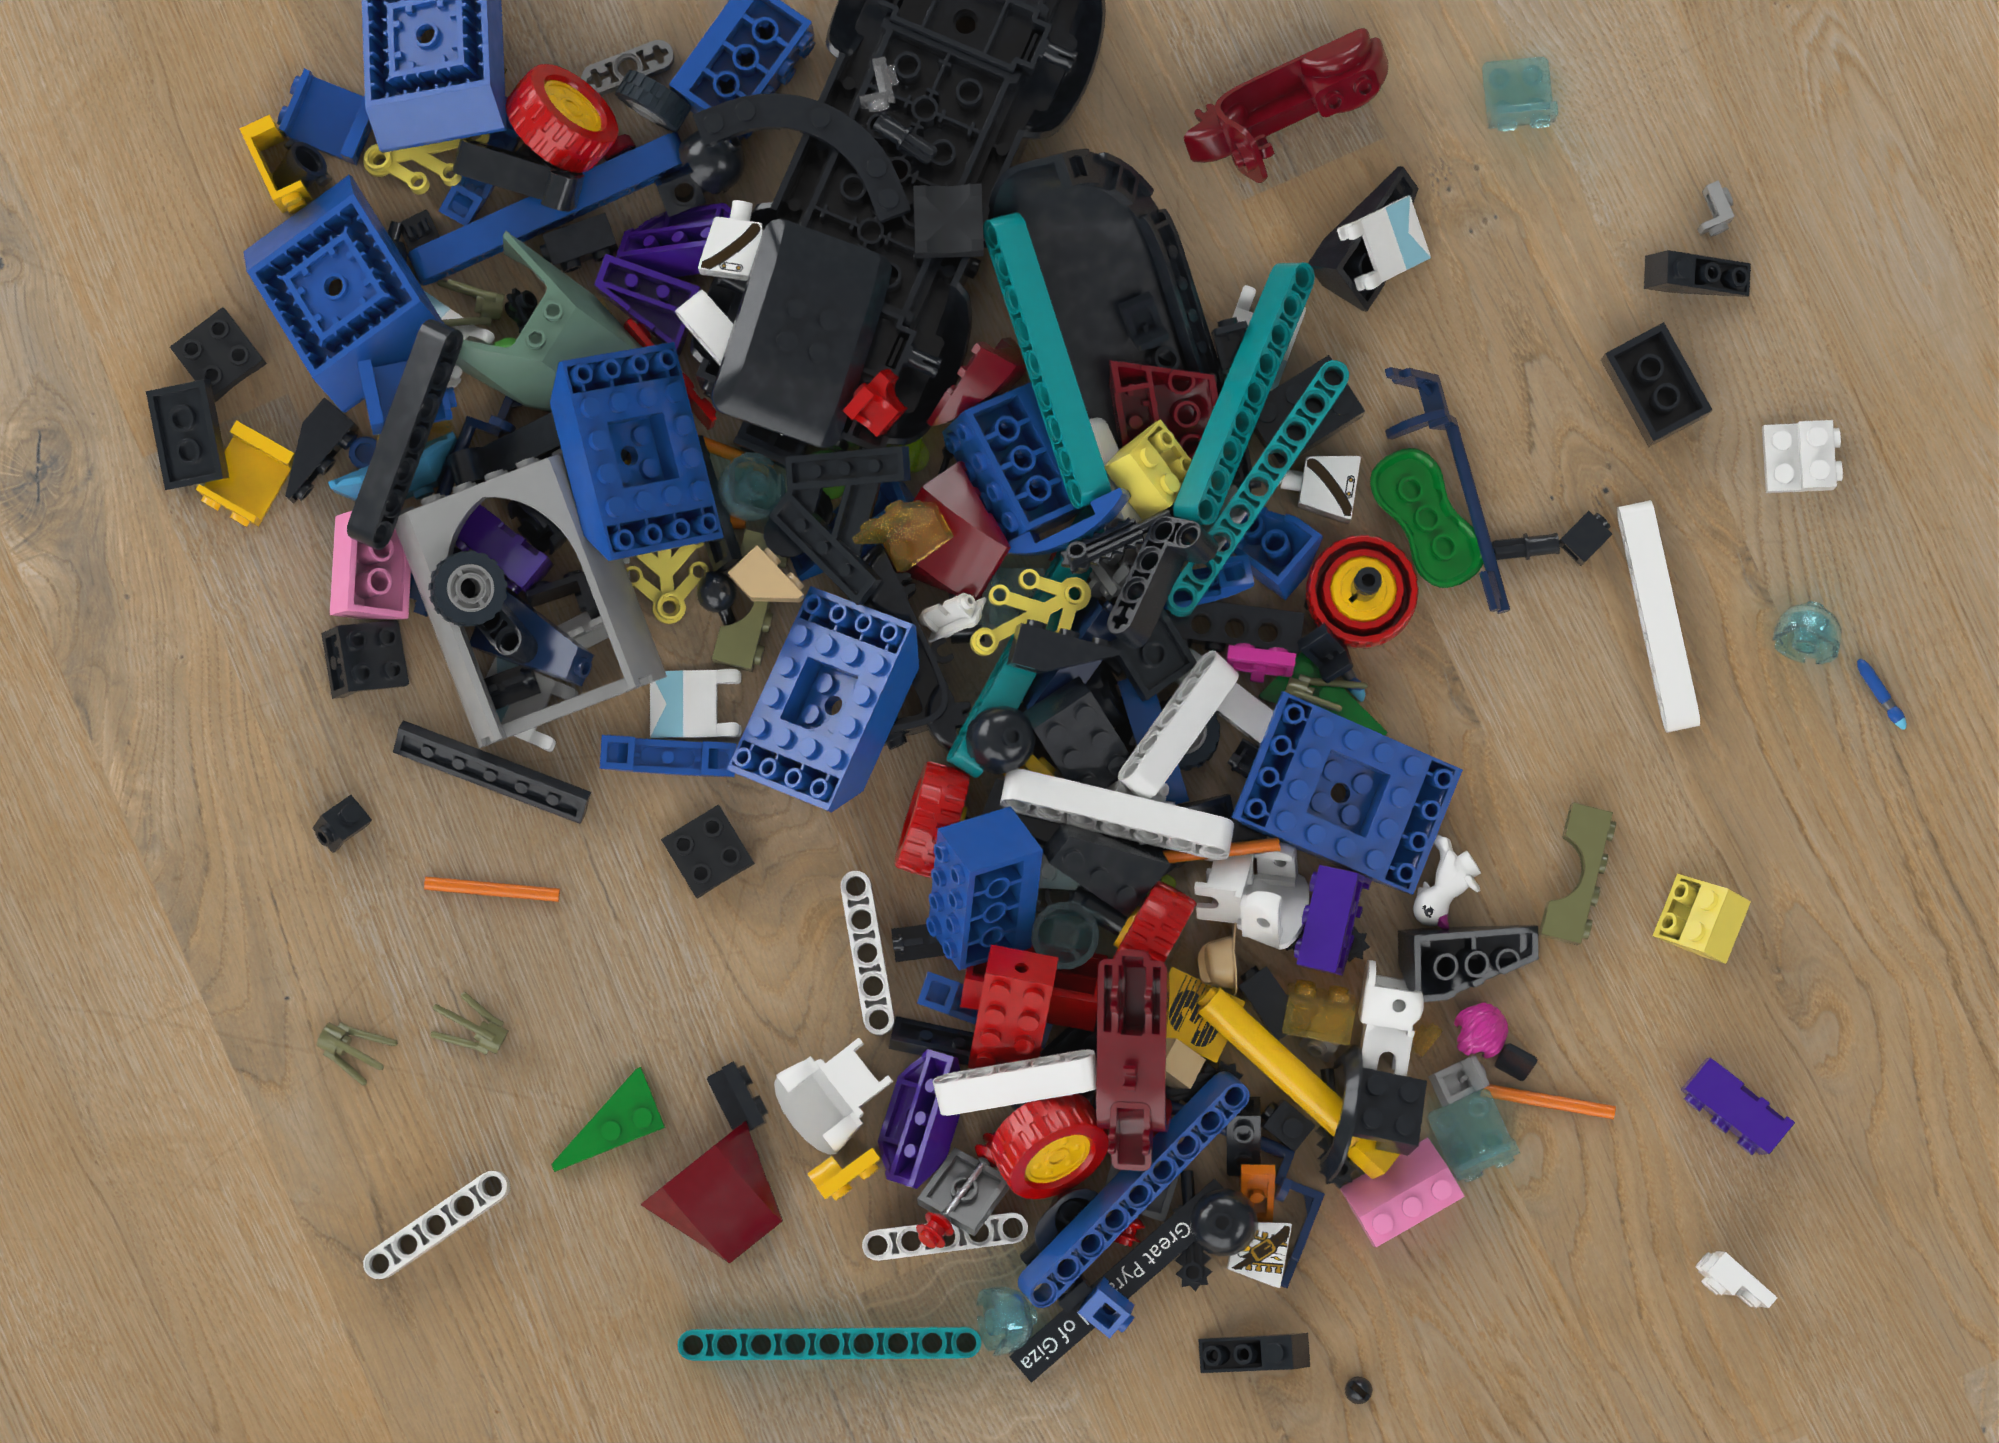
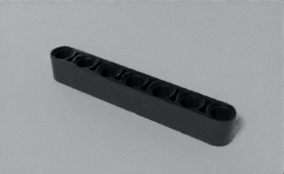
(405, 434)

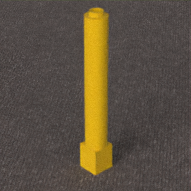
(1288, 1074)

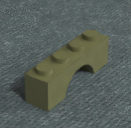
(740, 642)
(1587, 832)

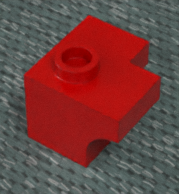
(876, 403)

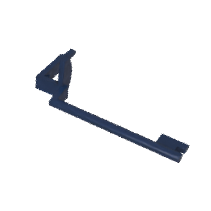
(1439, 418)
(495, 427)
(1312, 1197)

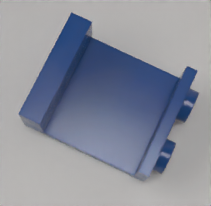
(326, 118)
(381, 386)

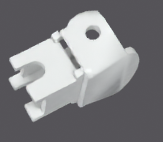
(1263, 905)
(1387, 1020)
(827, 1098)

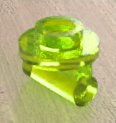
(918, 455)

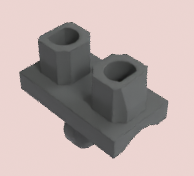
(1109, 577)

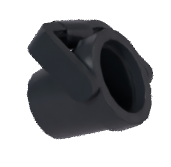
(303, 164)

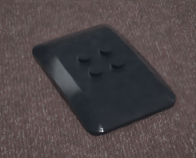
(801, 333)

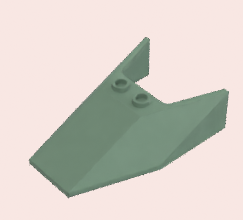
(563, 327)

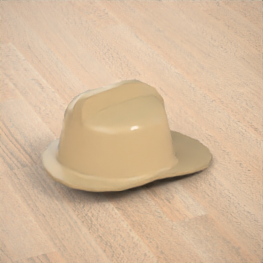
(1218, 963)

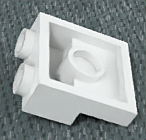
(1801, 456)
(1727, 1276)

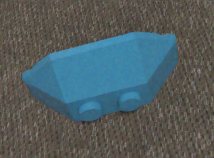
(427, 475)

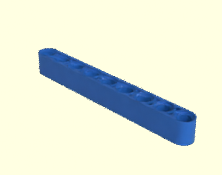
(530, 218)
(1128, 1205)

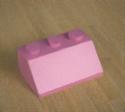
(368, 580)
(1404, 1195)

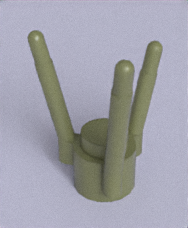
(487, 304)
(1301, 689)
(489, 1035)
(336, 1041)

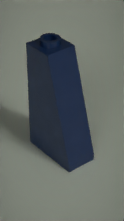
(1090, 623)
(557, 651)

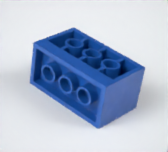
(736, 40)
(1012, 463)
(984, 886)

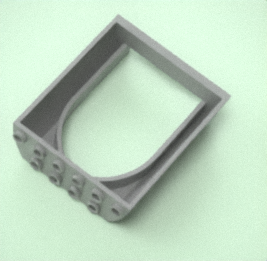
(430, 536)

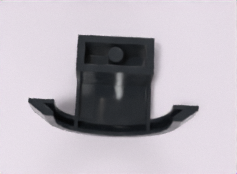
(1377, 1109)

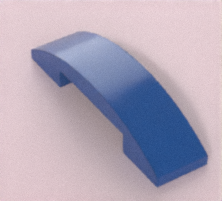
(470, 195)
(1105, 510)
(1233, 578)
(1141, 717)
(666, 756)
(945, 997)

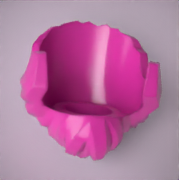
(1482, 1030)

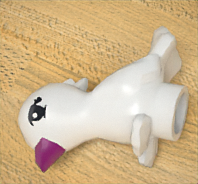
(1452, 878)

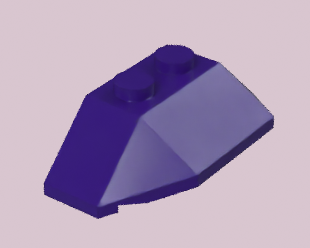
(671, 243)
(914, 1132)

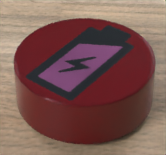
(622, 145)

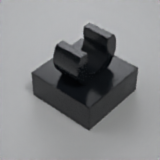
(419, 230)

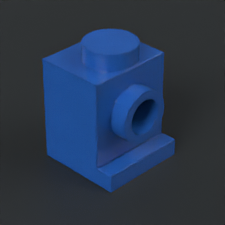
(1096, 1312)

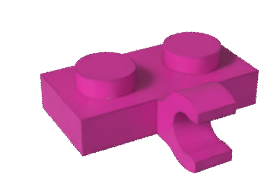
(1259, 662)

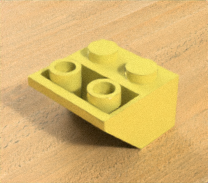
(1150, 469)
(1702, 918)

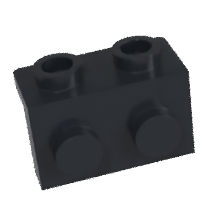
(736, 1098)

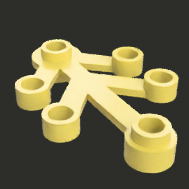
(420, 155)
(665, 567)
(1034, 609)

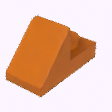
(1258, 1185)

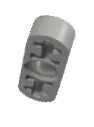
(632, 54)

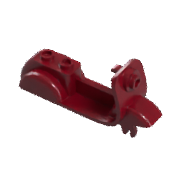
(1324, 81)
(1132, 1056)

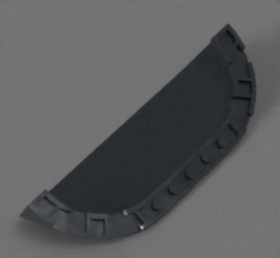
(1097, 248)

